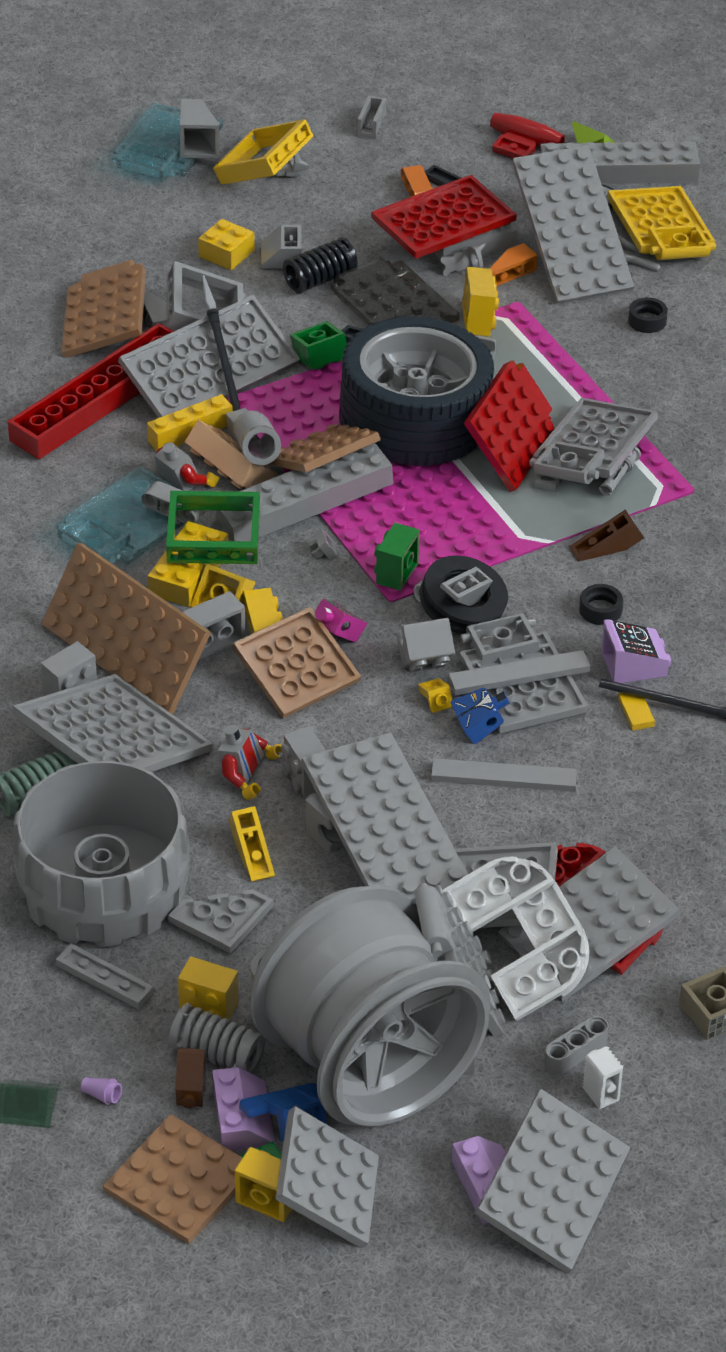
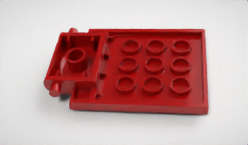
(511, 422)

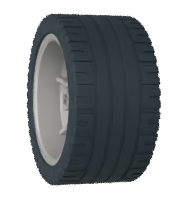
(415, 387)

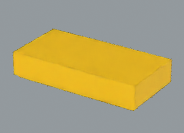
(636, 711)

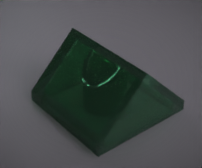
(27, 1102)

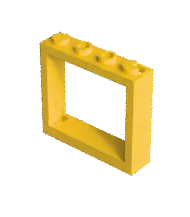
(286, 142)

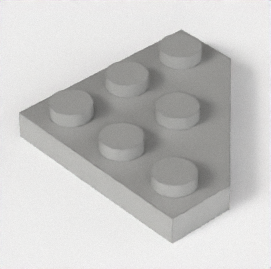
(222, 918)

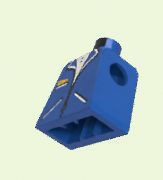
(480, 713)

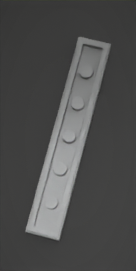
(519, 672)
(504, 774)

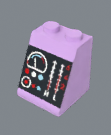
(633, 652)

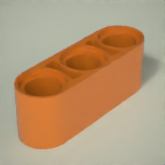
(415, 180)

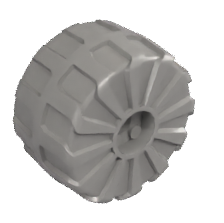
(101, 852)

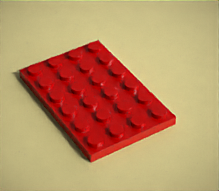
(443, 216)

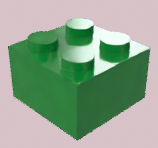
(319, 345)
(397, 556)

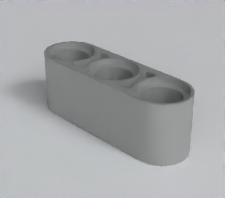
(158, 499)
(575, 1044)

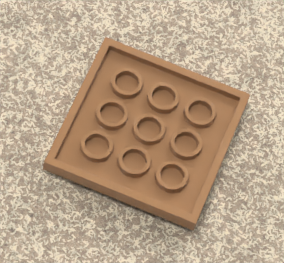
(324, 447)
(296, 662)
(177, 1179)

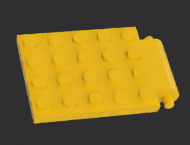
(662, 222)

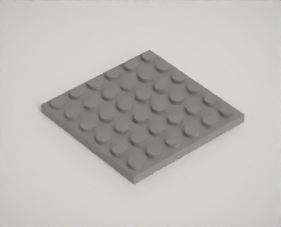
(111, 723)

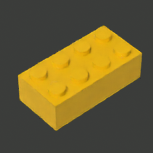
(479, 301)
(180, 580)

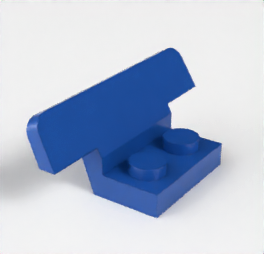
(280, 1102)

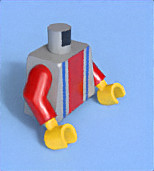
(179, 469)
(241, 755)

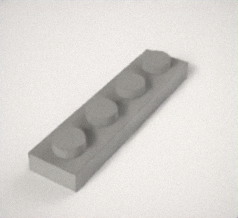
(104, 976)

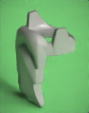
(294, 166)
(468, 257)

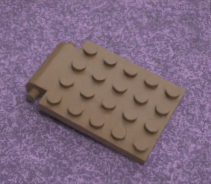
(104, 308)

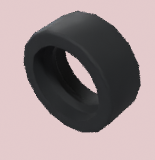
(647, 324)
(600, 592)

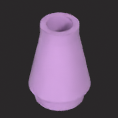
(102, 1089)

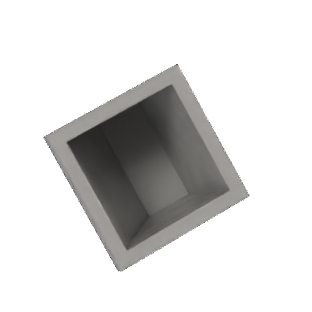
(198, 130)

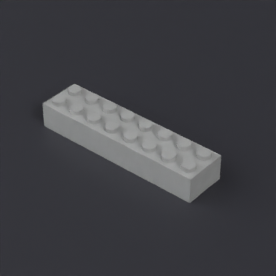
(641, 161)
(306, 494)

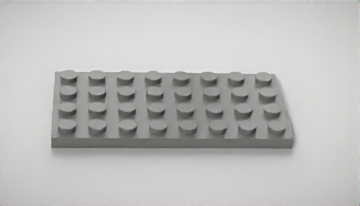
(572, 224)
(187, 365)
(383, 816)

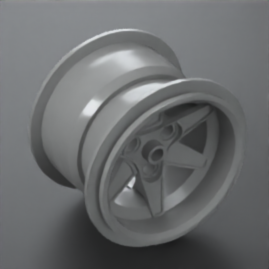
(370, 1005)

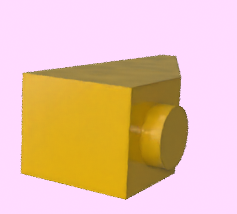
(251, 843)

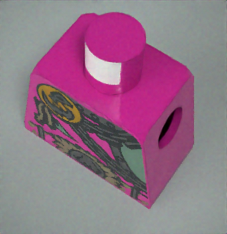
(334, 615)

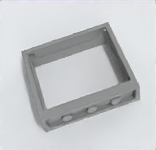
(192, 276)

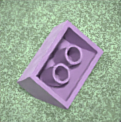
(235, 1127)
(476, 1164)

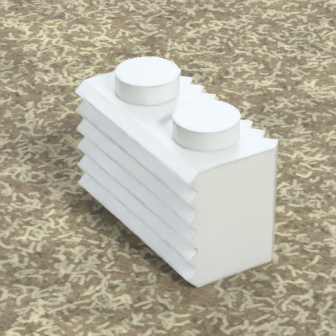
(602, 1077)

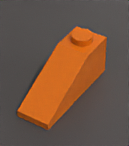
(514, 264)

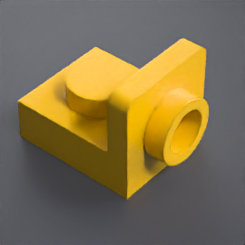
(437, 693)

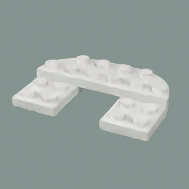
(546, 917)

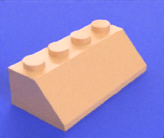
(227, 456)

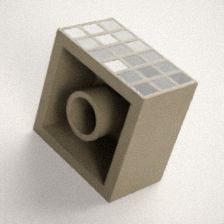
(705, 1002)

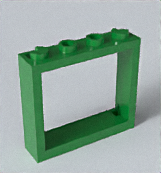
(213, 551)

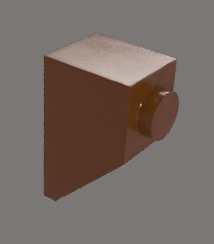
(190, 1077)

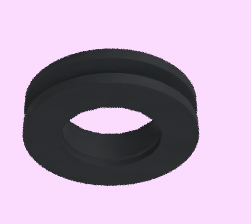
(440, 606)

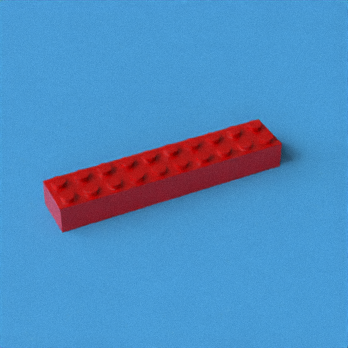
(78, 401)

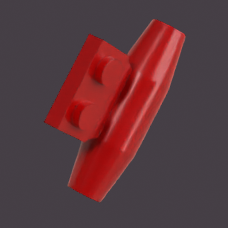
(521, 135)

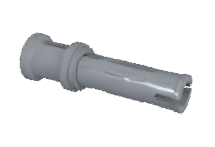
(609, 484)

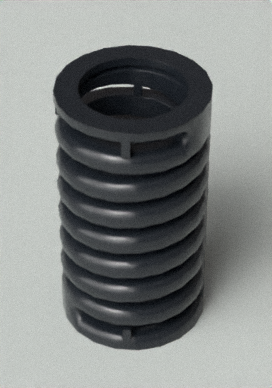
(319, 265)

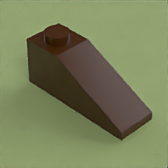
(609, 538)

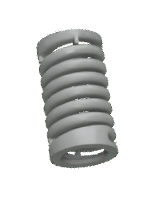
(265, 449)
(223, 1041)

